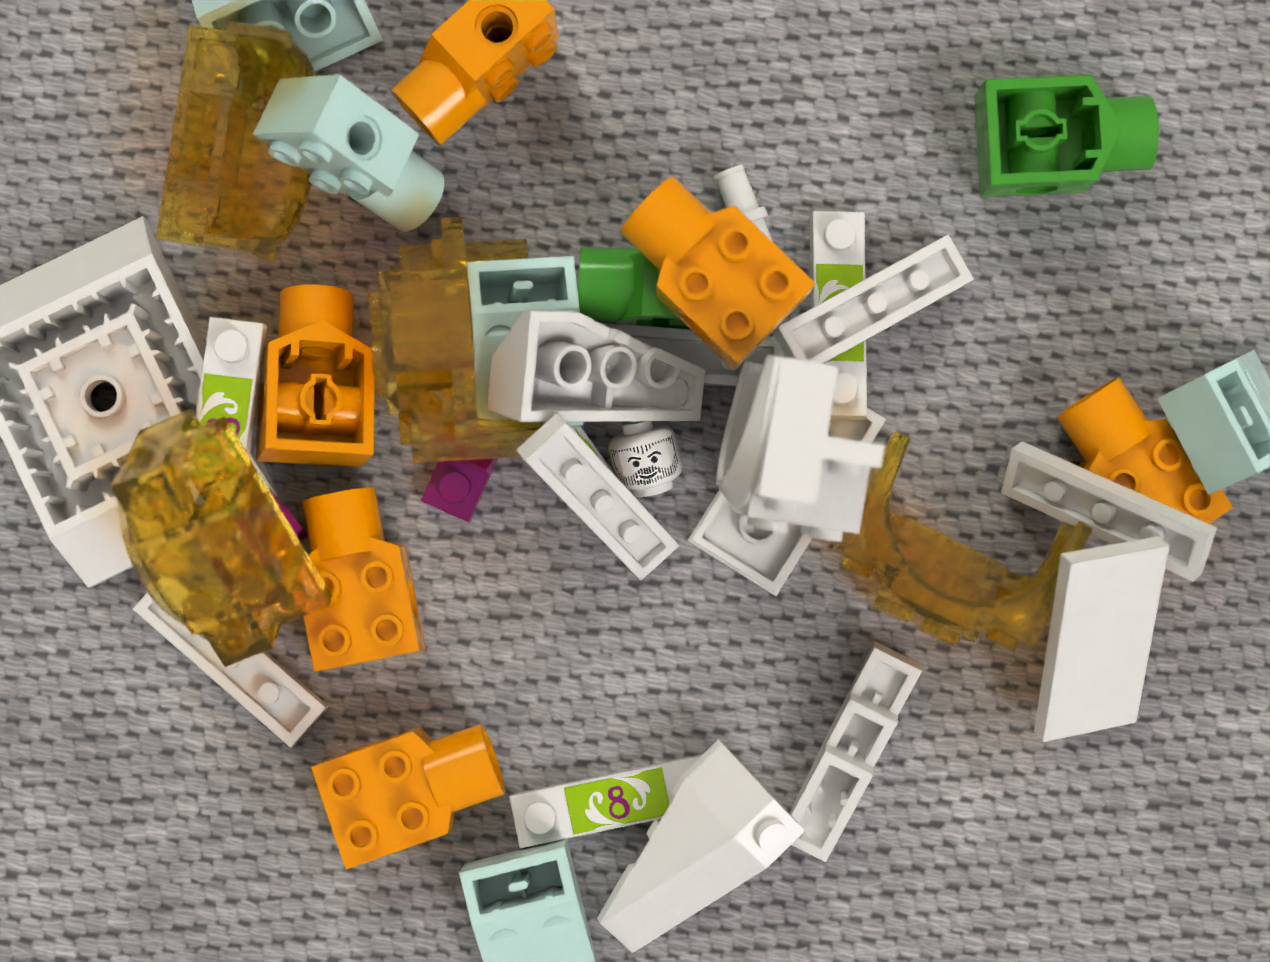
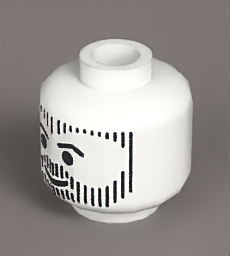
(645, 457)

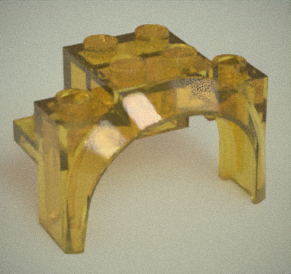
(215, 148)
(427, 347)
(215, 562)
(943, 579)

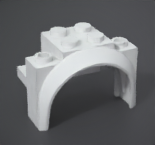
(779, 457)

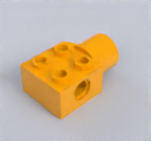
(467, 68)
(716, 270)
(316, 383)
(1137, 452)
(369, 579)
(405, 790)

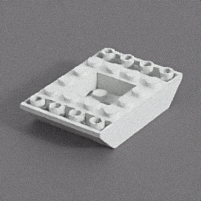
(65, 329)

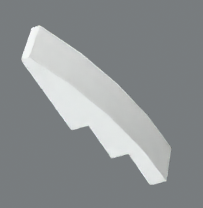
(852, 749)

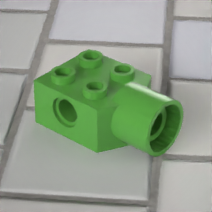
(1058, 135)
(622, 289)

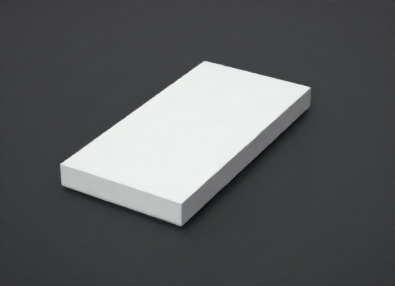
(763, 554)
(1100, 637)

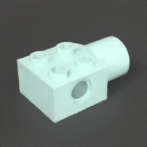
(351, 148)

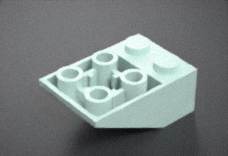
(499, 296)
(1224, 421)
(528, 906)

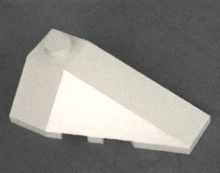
(588, 374)
(705, 845)

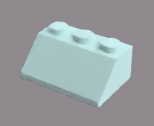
(321, 27)

